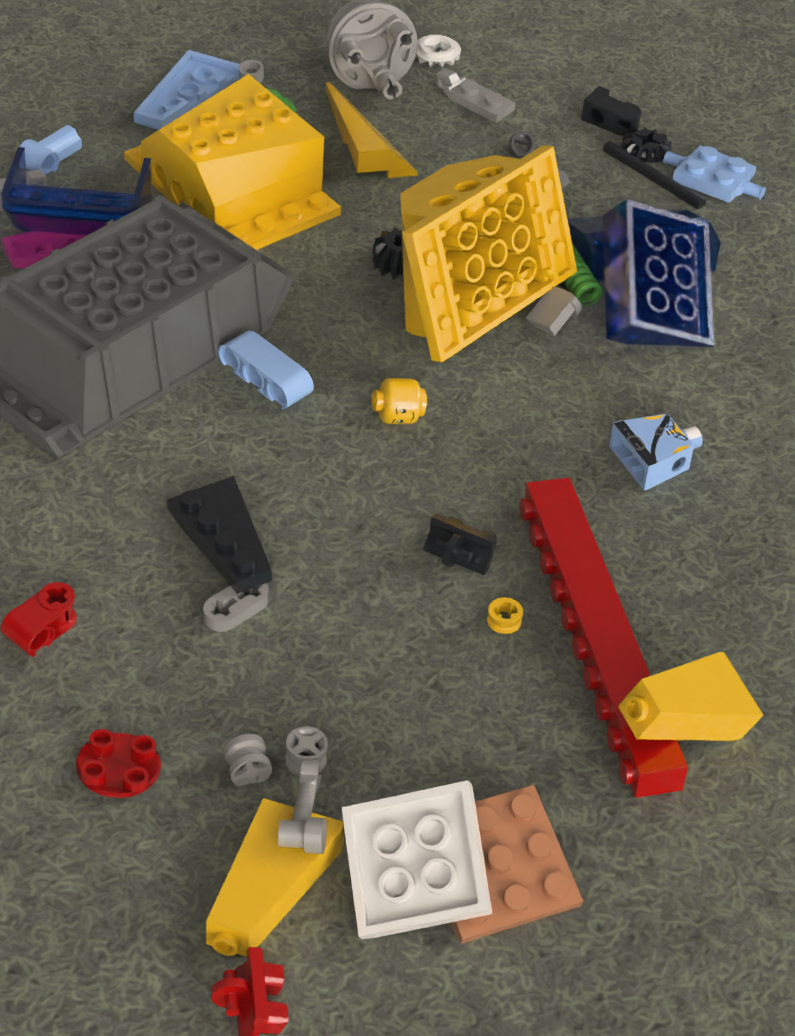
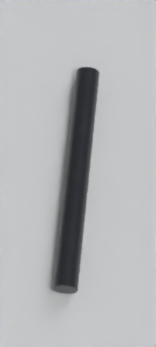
(654, 175)

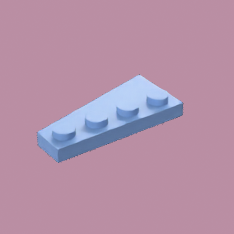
(185, 87)

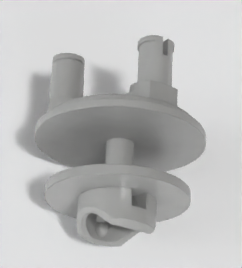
(371, 46)

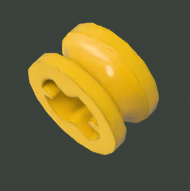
(500, 624)

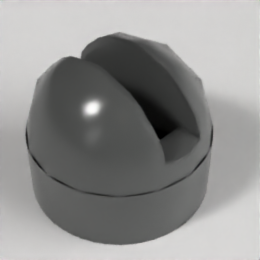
(524, 138)

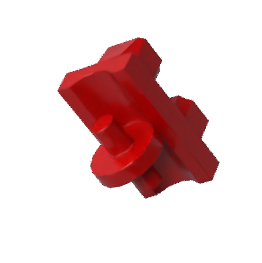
(245, 995)

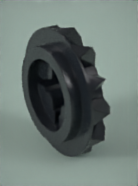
(650, 152)

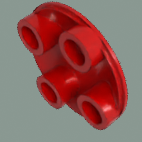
(118, 763)

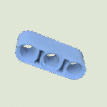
(267, 368)

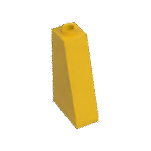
(692, 703)
(266, 881)

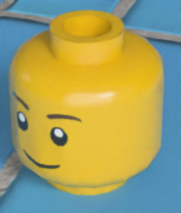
(399, 401)

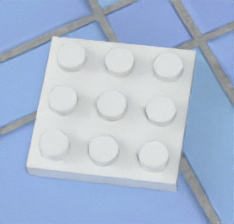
(416, 860)

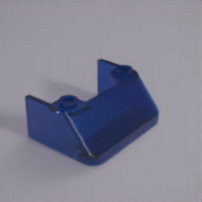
(66, 208)

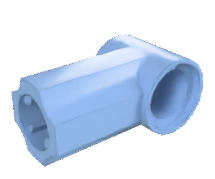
(51, 150)

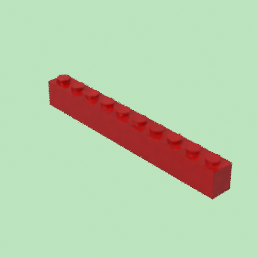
(599, 631)

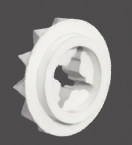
(430, 44)

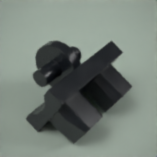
(460, 544)

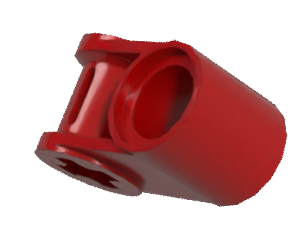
(41, 618)

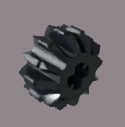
(388, 253)

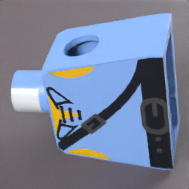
(654, 448)

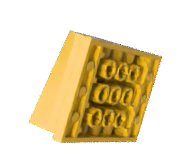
(242, 164)
(481, 246)

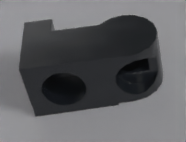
(610, 113)

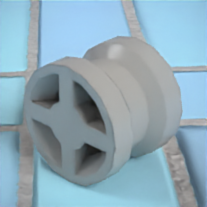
(308, 742)
(247, 759)

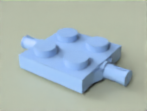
(714, 174)

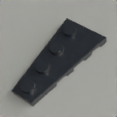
(223, 532)

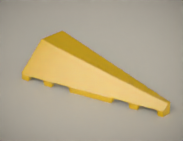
(366, 144)

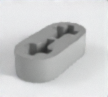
(238, 607)

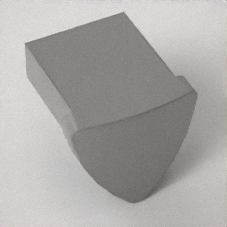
(554, 310)

